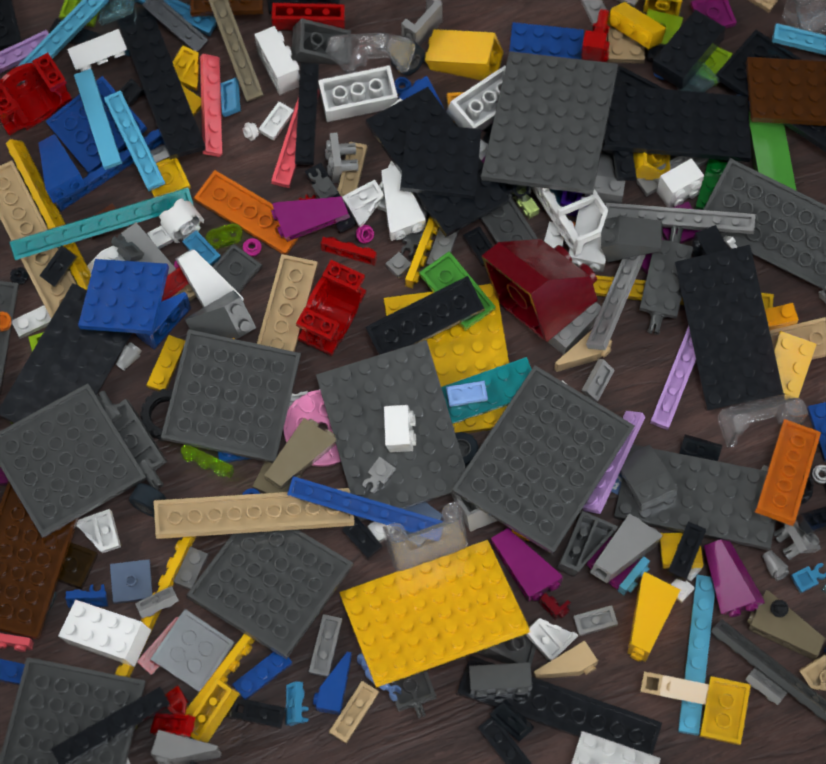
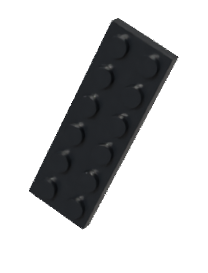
(426, 317)

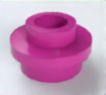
(369, 234)
(255, 251)

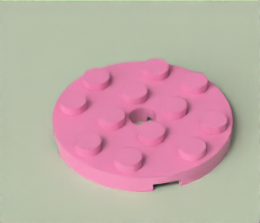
(311, 407)

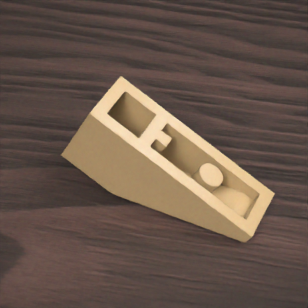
(580, 355)
(571, 663)

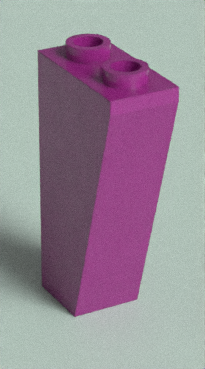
(307, 216)
(525, 566)
(731, 580)

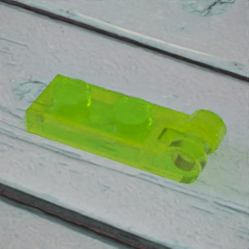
(207, 461)

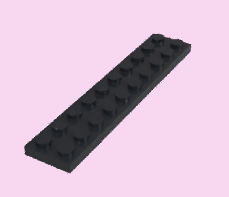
(161, 84)
(573, 712)

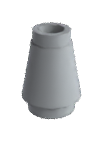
(128, 356)
(775, 565)

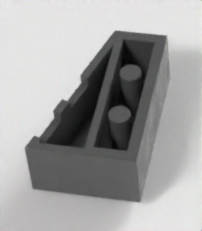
(584, 541)

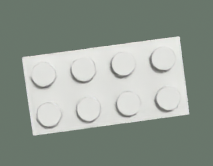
(357, 93)
(478, 104)
(105, 633)
(602, 751)

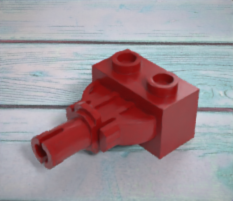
(595, 43)

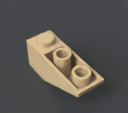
(674, 688)

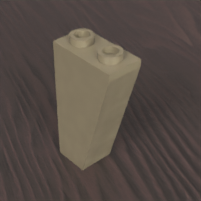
(300, 452)
(787, 631)

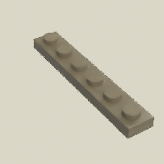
(236, 49)

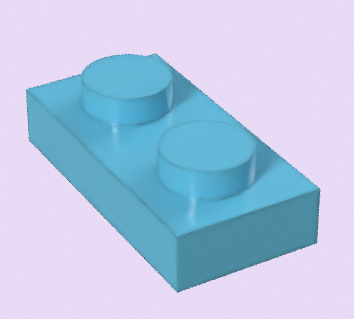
(630, 581)

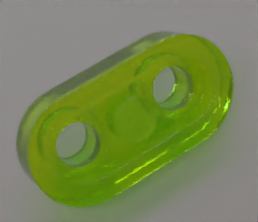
(223, 234)

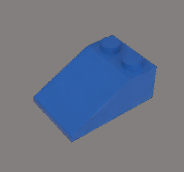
(169, 315)

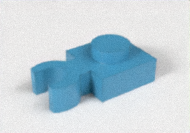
(807, 579)

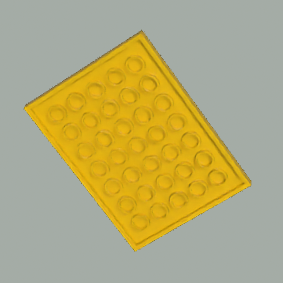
(465, 353)
(433, 613)

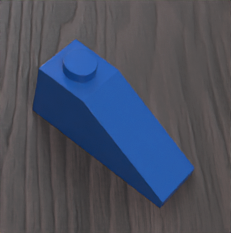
(333, 689)

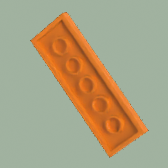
(243, 208)
(788, 472)

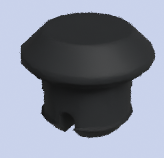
(779, 608)

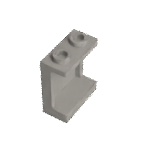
(424, 26)

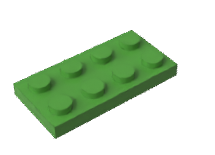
(447, 271)

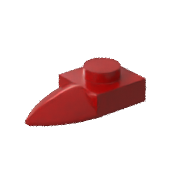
(177, 701)

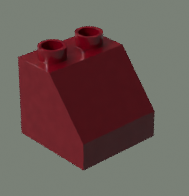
(539, 284)

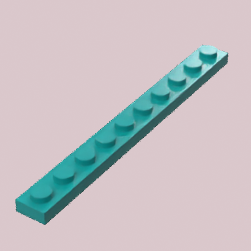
(96, 224)

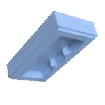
(466, 393)

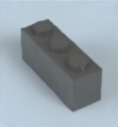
(500, 679)

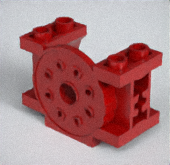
(35, 98)
(331, 307)

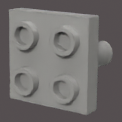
(332, 154)
(802, 542)

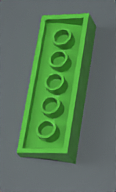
(771, 152)

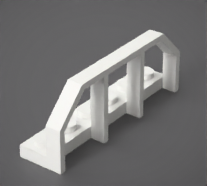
(565, 226)

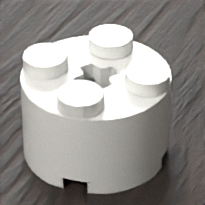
(181, 220)

